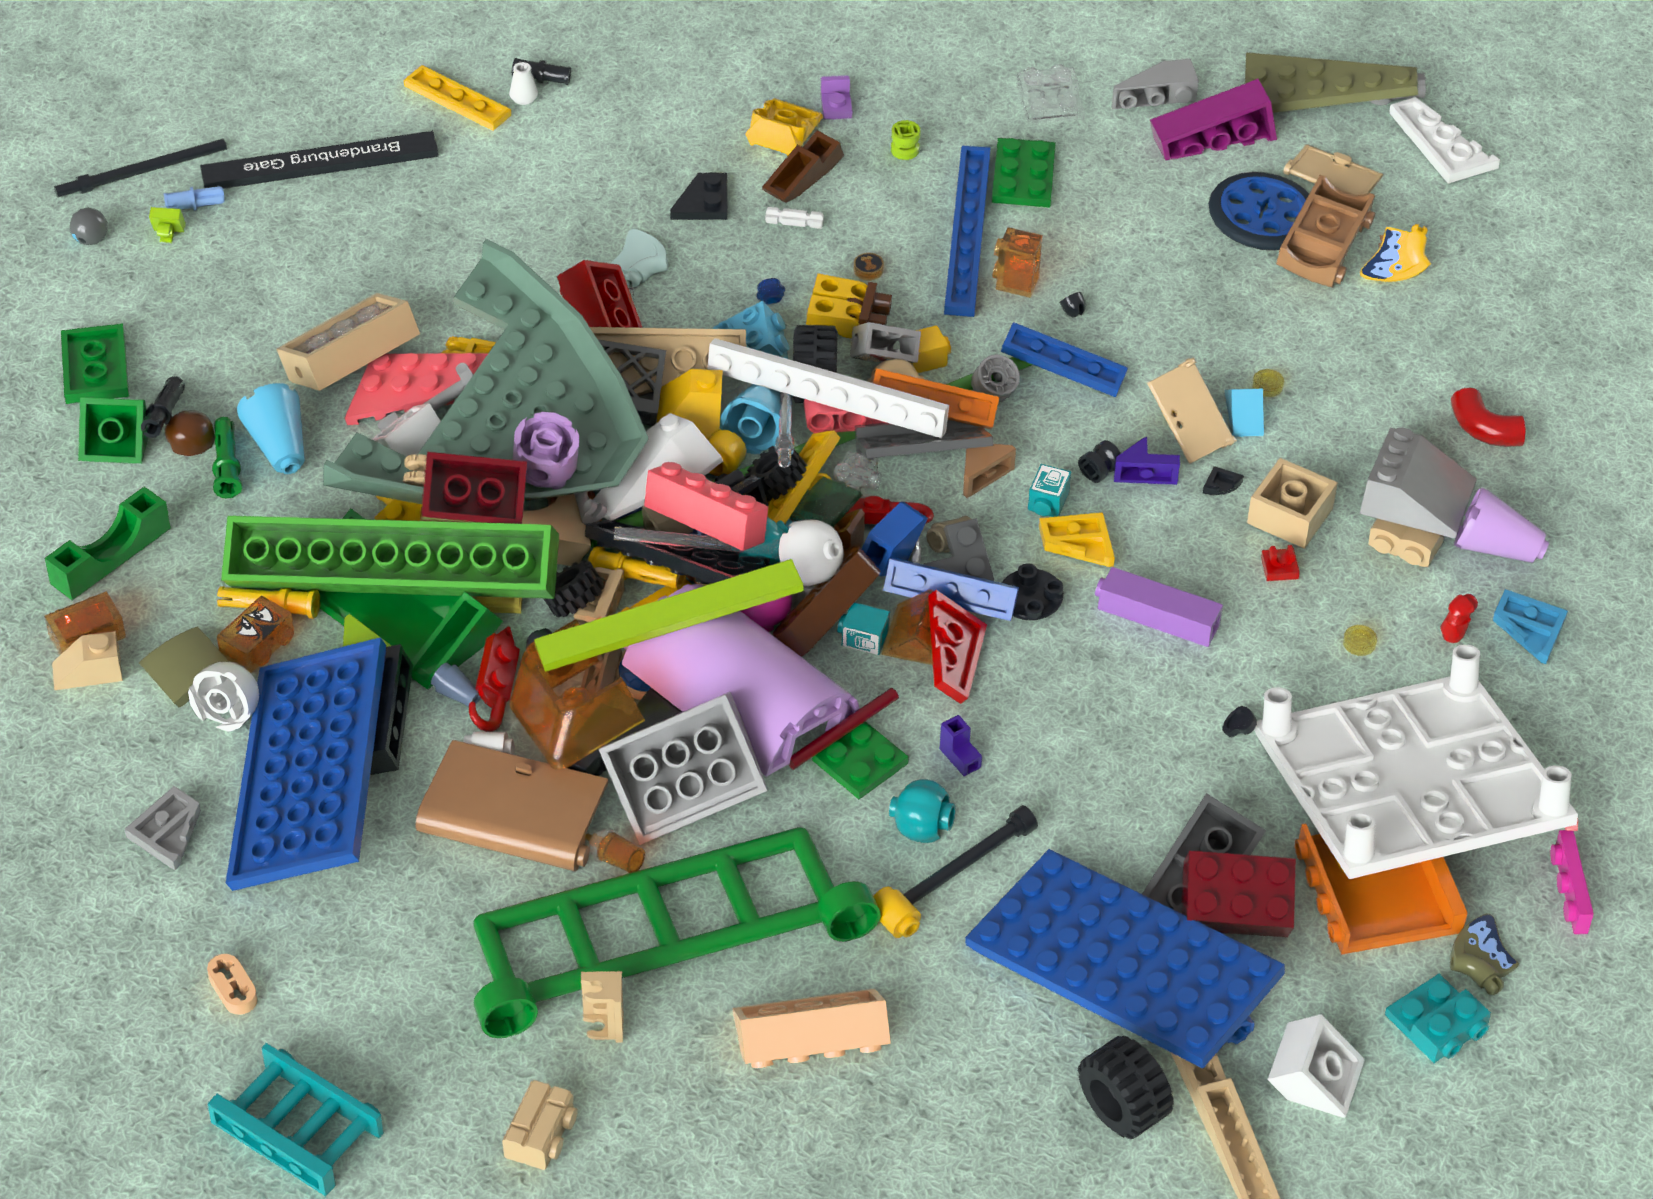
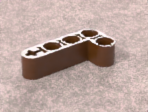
(827, 602)

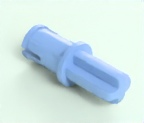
(194, 198)

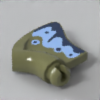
(1482, 954)

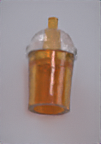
(615, 850)

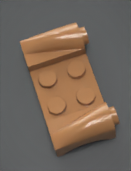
(1325, 233)

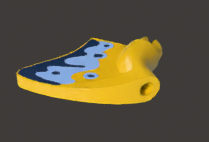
(1399, 256)

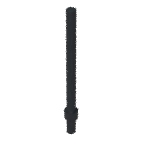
(86, 183)

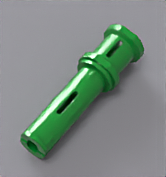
(226, 466)

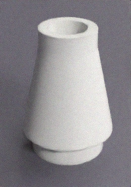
(523, 88)

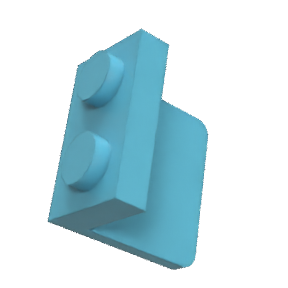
(762, 328)

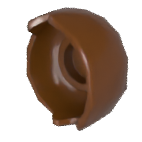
(190, 433)

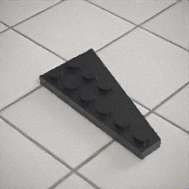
(704, 564)

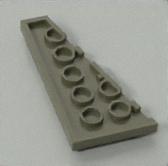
(1314, 82)

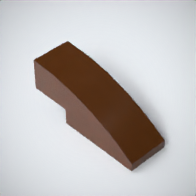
(804, 167)

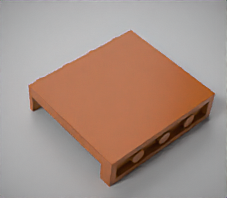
(1383, 906)

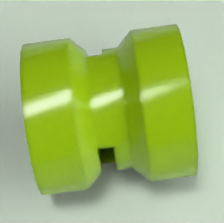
(905, 140)

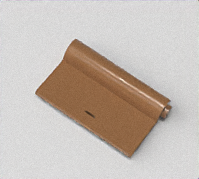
(511, 805)

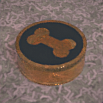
(868, 266)

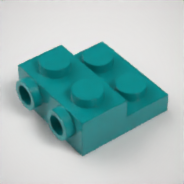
(1439, 1018)

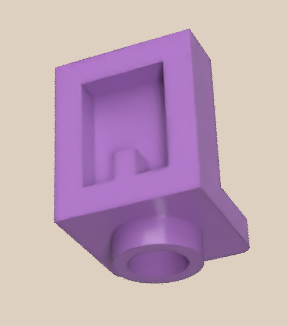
(836, 97)

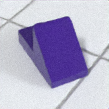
(1140, 467)

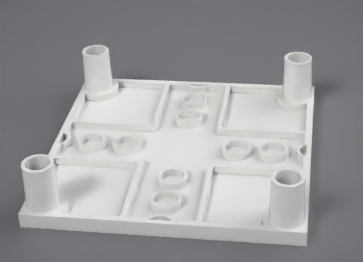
(1413, 771)

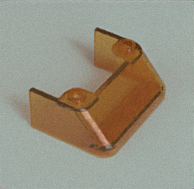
(575, 722)

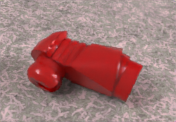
(1458, 618)

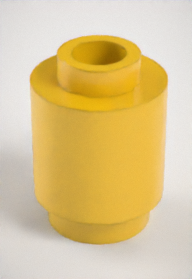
(897, 912)

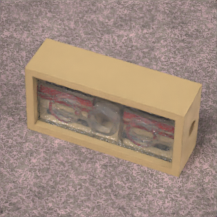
(348, 341)

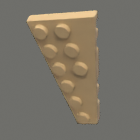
(683, 346)

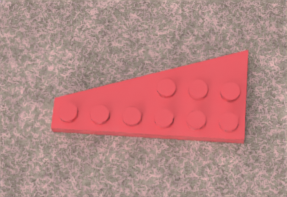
(406, 381)

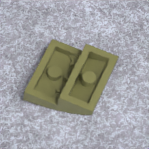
(179, 661)

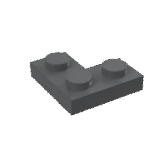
(966, 551)

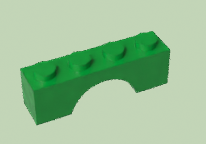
(137, 524)

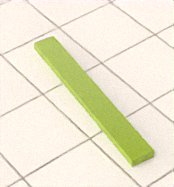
(668, 615)

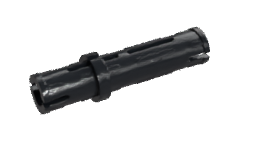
(161, 410)

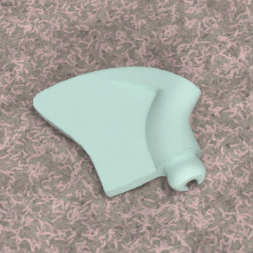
(641, 257)

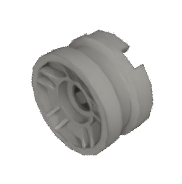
(1003, 371)

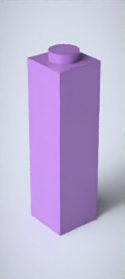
(1159, 606)

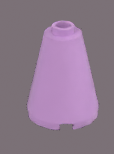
(1499, 530)

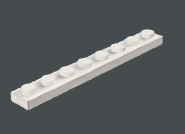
(829, 388)

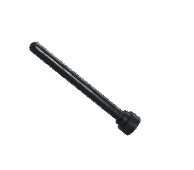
(1020, 822)

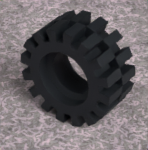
(774, 477)
(575, 588)

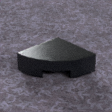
(1222, 480)

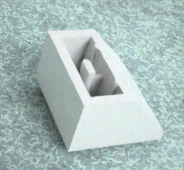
(410, 430)

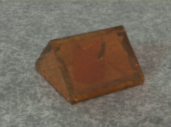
(910, 631)

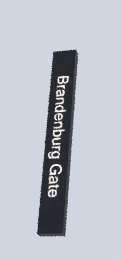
(319, 160)

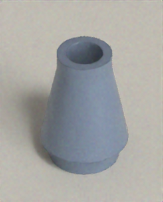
(454, 684)

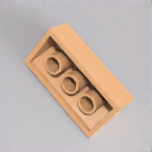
(812, 1027)

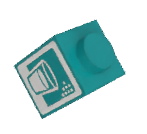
(1049, 491)
(864, 628)

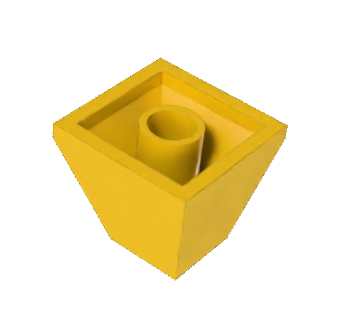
(695, 398)

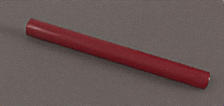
(843, 728)

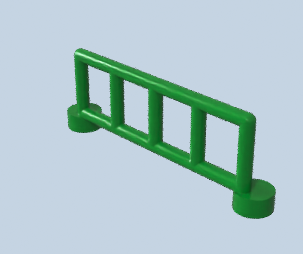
(508, 1002)

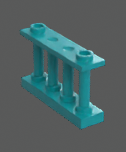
(289, 1151)

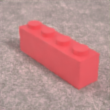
(706, 506)

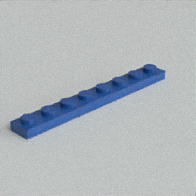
(967, 231)

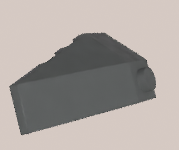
(1209, 829)

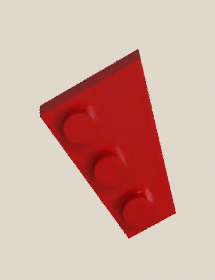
(955, 646)

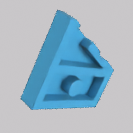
(1530, 623)

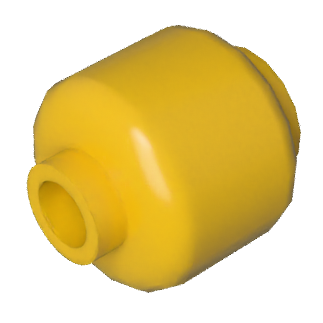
(731, 449)

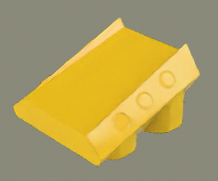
(781, 125)

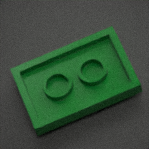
(1023, 172)
(94, 363)

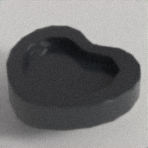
(1239, 722)

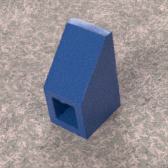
(894, 536)

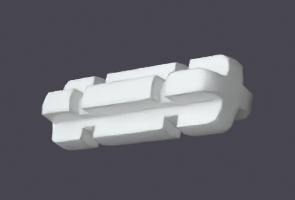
(794, 217)

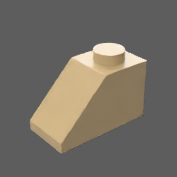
(88, 662)

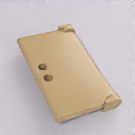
(1348, 179)
(1194, 408)

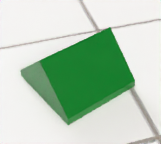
(111, 430)

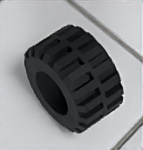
(815, 347)
(1125, 1087)

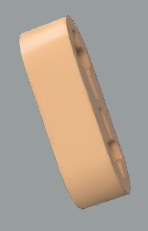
(238, 980)

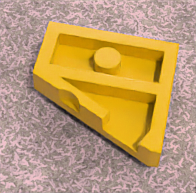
(1078, 537)

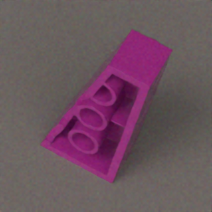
(1216, 122)

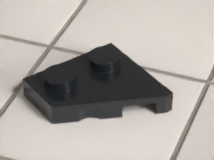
(703, 199)

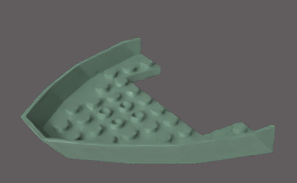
(537, 365)

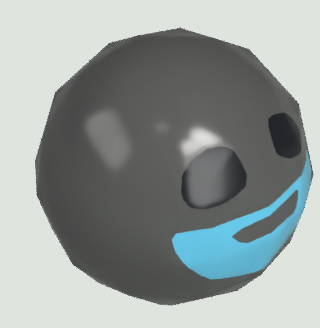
(88, 226)

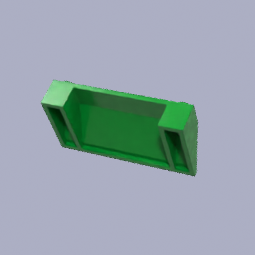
(426, 626)

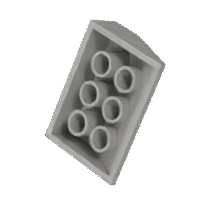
(1417, 485)
(684, 768)

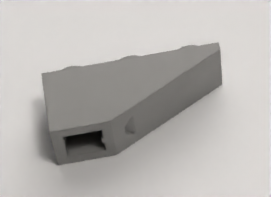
(1161, 84)

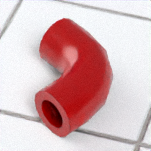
(1484, 424)

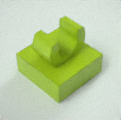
(166, 222)

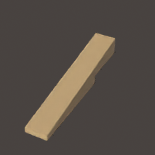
(1228, 1128)

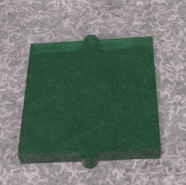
(826, 502)

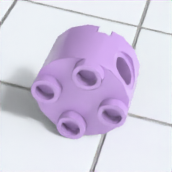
(548, 447)

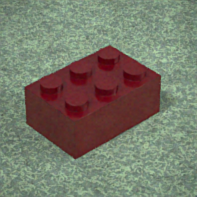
(472, 489)
(1240, 893)

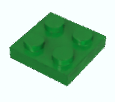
(861, 760)

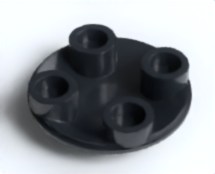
(1038, 593)

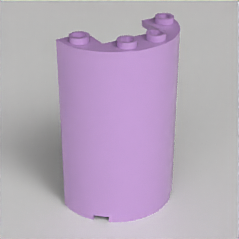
(769, 682)

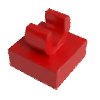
(1280, 564)

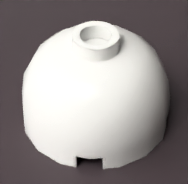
(814, 550)
(224, 689)

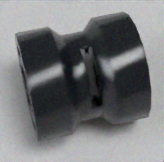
(1098, 463)

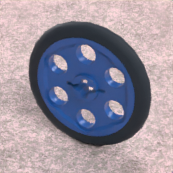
(1253, 234)

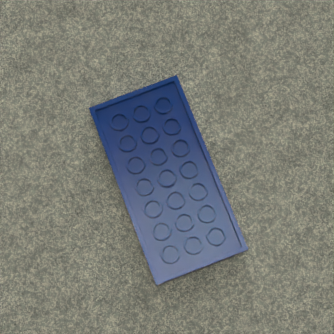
(307, 765)
(1126, 957)

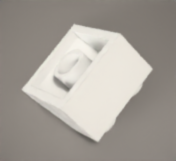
(1316, 1066)

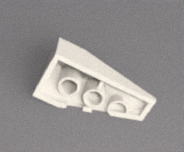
(669, 441)

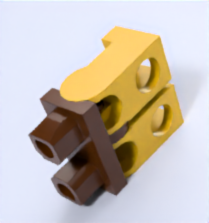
(846, 304)

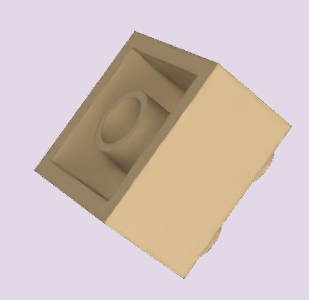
(1292, 502)

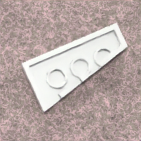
(1441, 143)

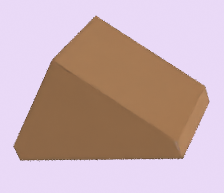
(986, 465)

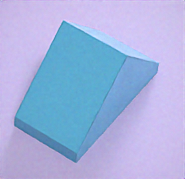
(1245, 411)

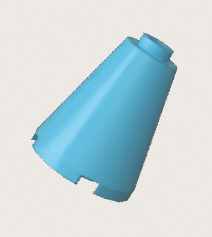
(754, 417)
(275, 425)

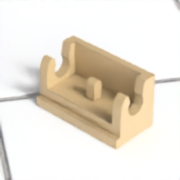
(608, 601)
(603, 1003)

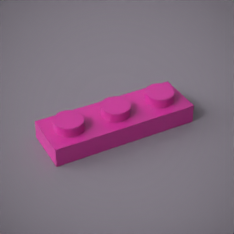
(1572, 882)

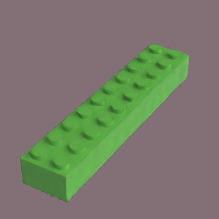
(391, 556)

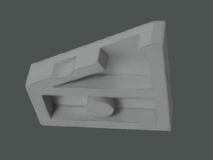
(166, 827)

